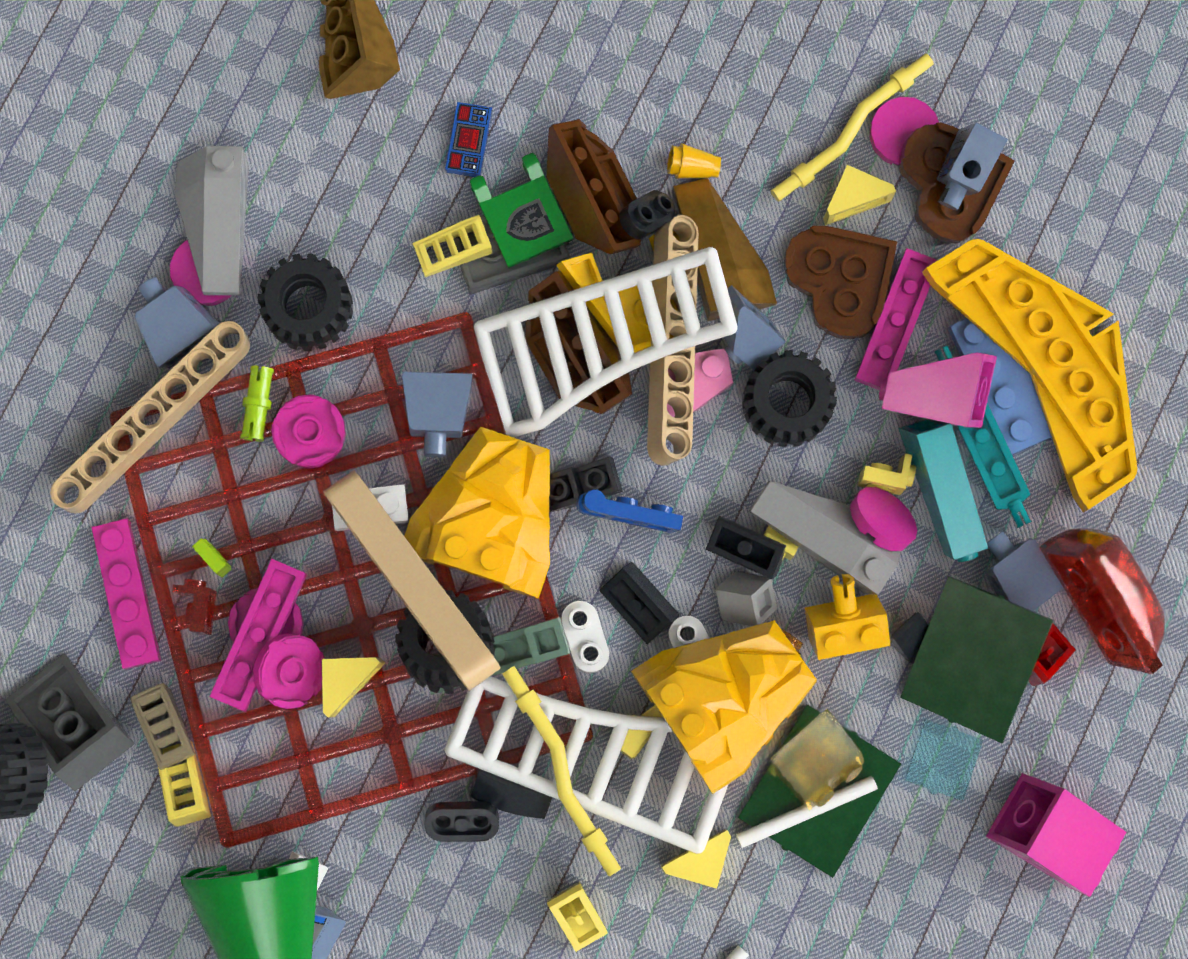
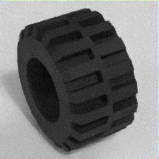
(296, 275)
(797, 370)
(433, 669)
(21, 770)

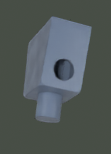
(171, 322)
(436, 407)
(1021, 572)

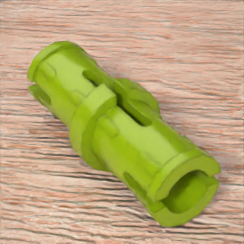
(257, 403)

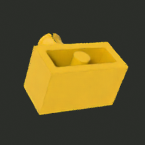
(847, 623)

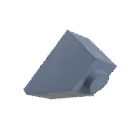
(755, 335)

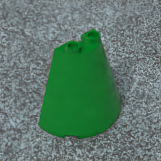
(256, 909)

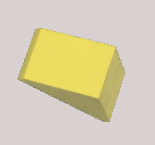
(857, 194)
(344, 679)
(702, 867)
(577, 916)

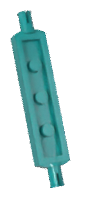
(995, 462)

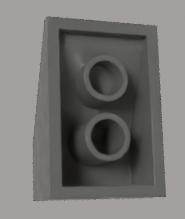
(71, 721)

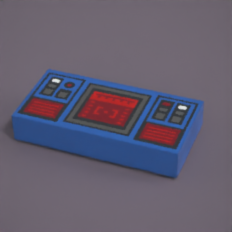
(468, 140)

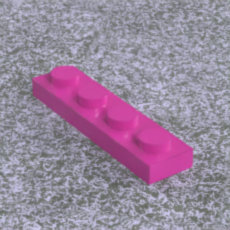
(896, 321)
(126, 594)
(261, 624)

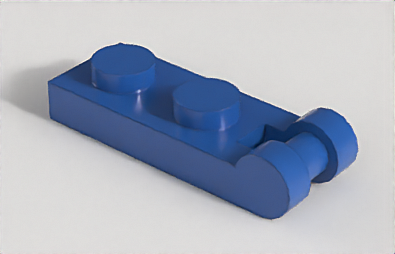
(627, 511)

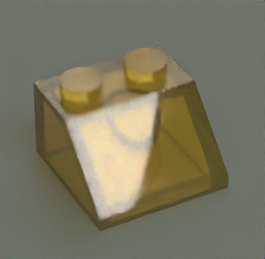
(818, 761)

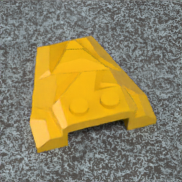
(490, 514)
(726, 696)

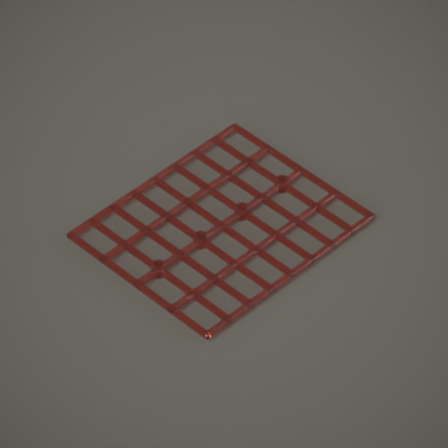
(361, 625)

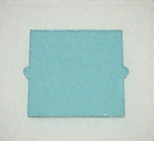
(943, 760)

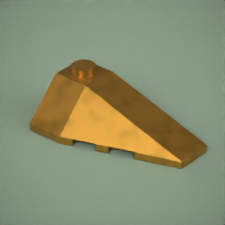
(357, 48)
(737, 256)

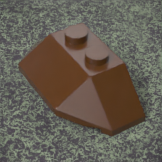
(589, 186)
(606, 396)

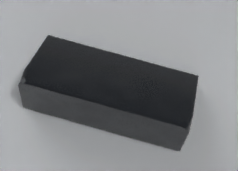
(746, 547)
(639, 602)

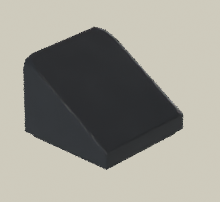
(909, 637)

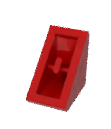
(1052, 656)

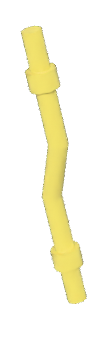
(899, 81)
(592, 838)

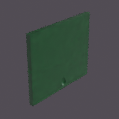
(976, 659)
(828, 836)

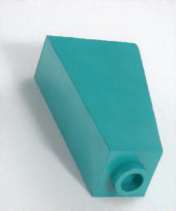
(945, 487)

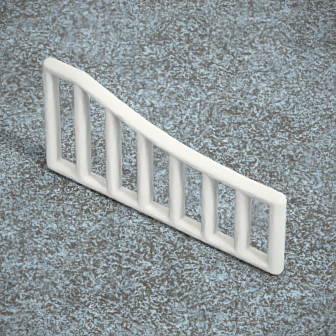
(629, 359)
(593, 801)

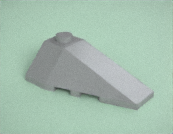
(213, 210)
(827, 534)

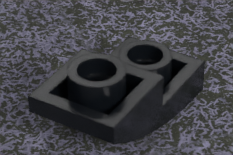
(572, 482)
(509, 795)

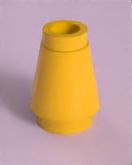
(692, 163)

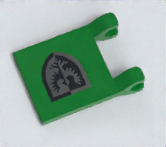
(524, 218)

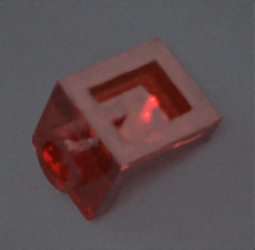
(201, 611)

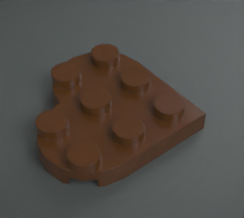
(921, 163)
(843, 275)

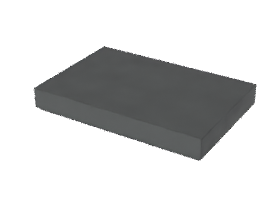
(492, 269)

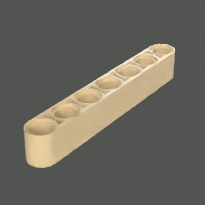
(662, 388)
(133, 420)
(412, 580)

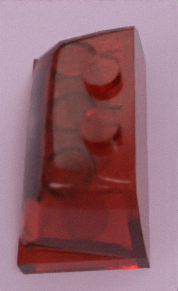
(1109, 596)

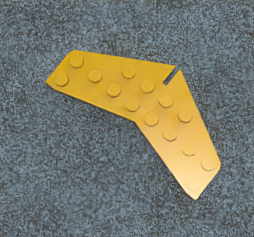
(1073, 373)

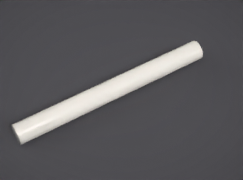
(802, 813)

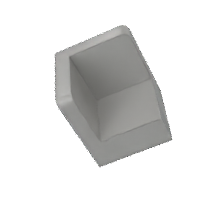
(746, 599)

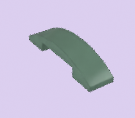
(529, 645)

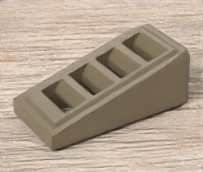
(149, 698)

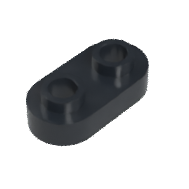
(647, 214)
(462, 822)

